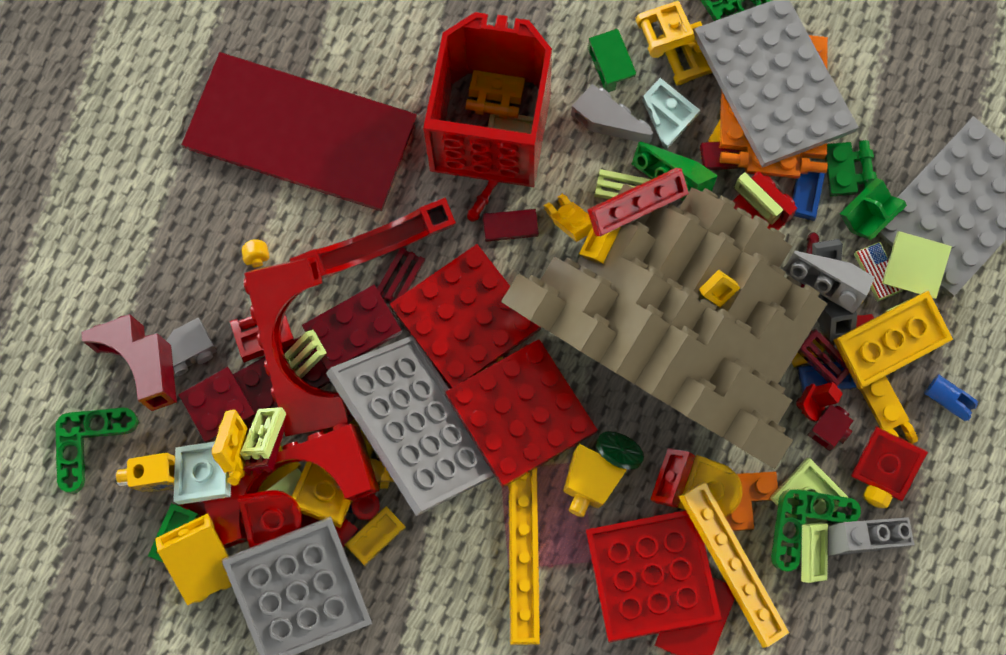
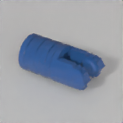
(951, 397)

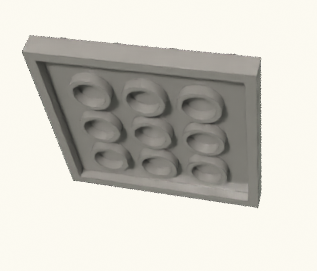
(297, 590)

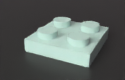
(198, 475)

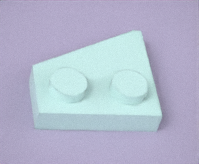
(668, 111)

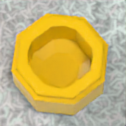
(877, 497)

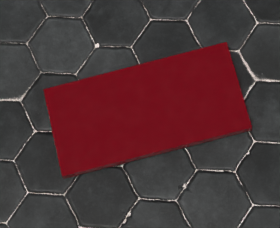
(300, 131)

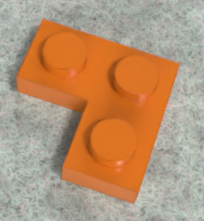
(755, 488)

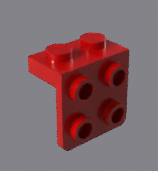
(782, 200)

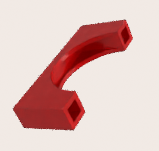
(392, 236)
(271, 294)
(338, 452)

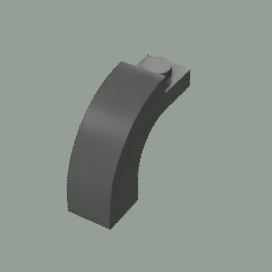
(834, 318)

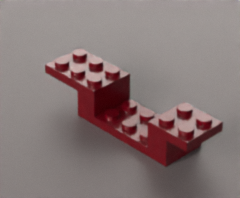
(344, 332)

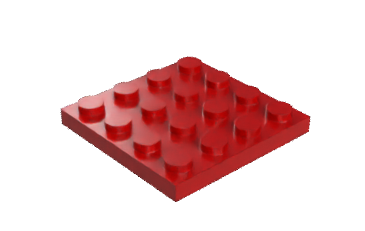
(461, 317)
(520, 412)
(652, 576)

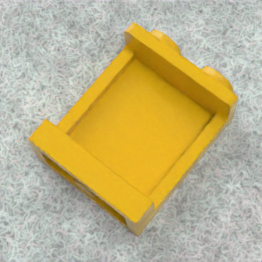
(194, 559)

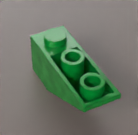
(657, 161)

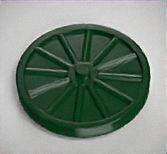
(620, 450)

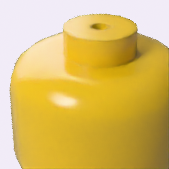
(255, 253)

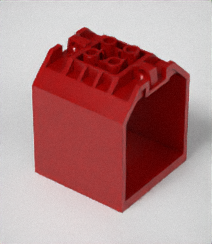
(481, 150)

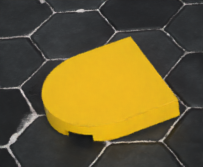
(721, 481)

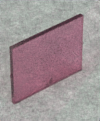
(560, 532)

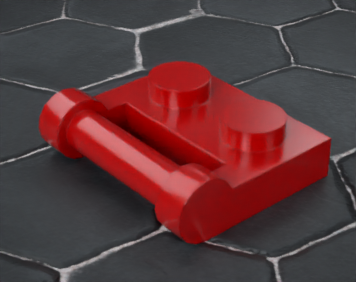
(248, 342)

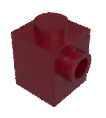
(831, 427)

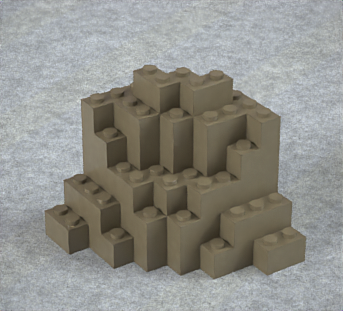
(659, 332)

